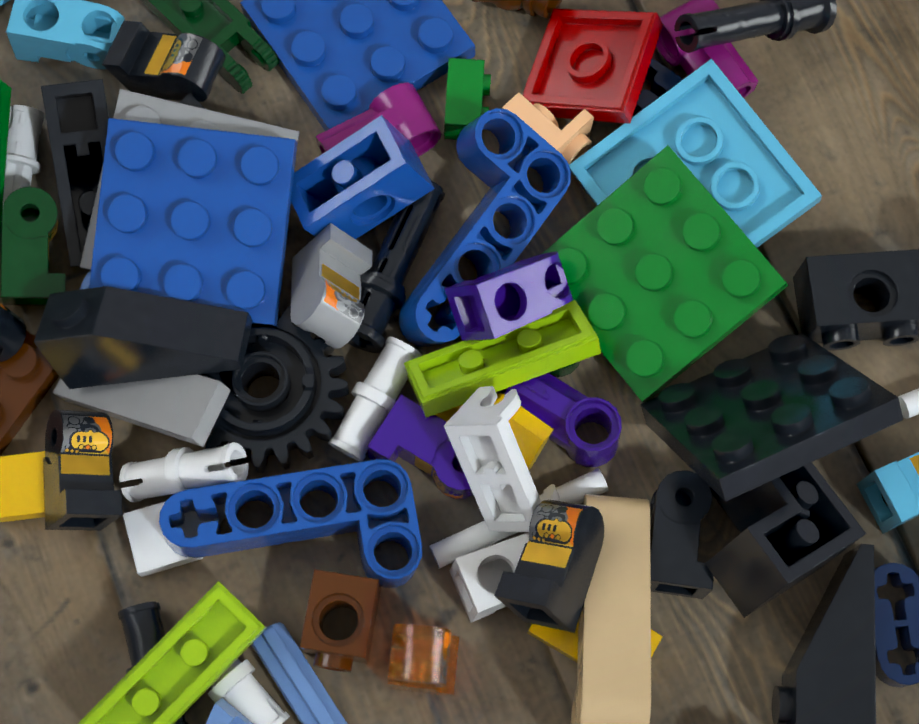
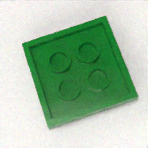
(663, 273)

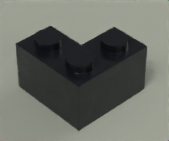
(784, 537)

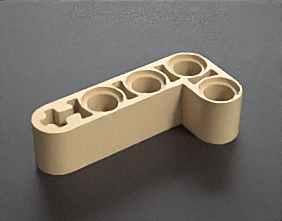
(617, 620)

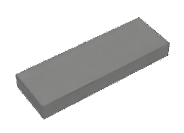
(172, 406)

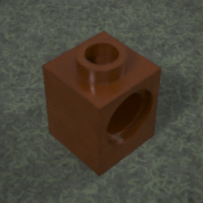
(334, 591)

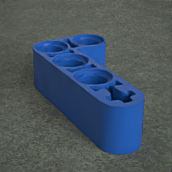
(477, 238)
(293, 524)

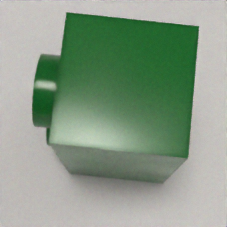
(464, 94)

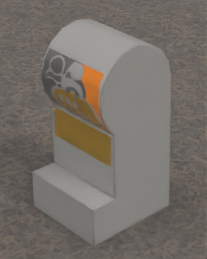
(329, 286)

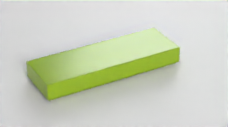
(455, 372)
(181, 663)

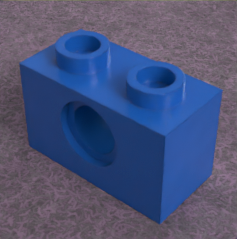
(360, 181)

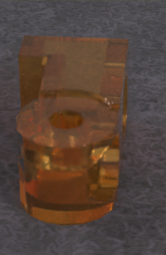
(423, 659)

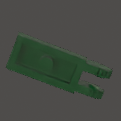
(222, 25)

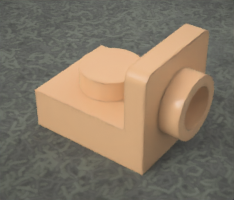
(570, 141)

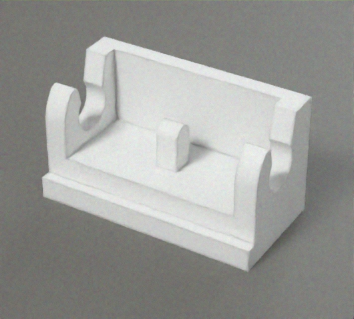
(494, 461)

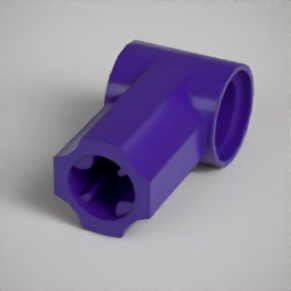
(565, 412)

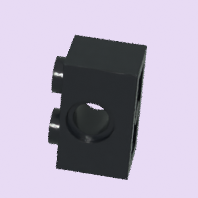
(827, 302)

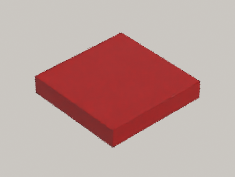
(593, 63)

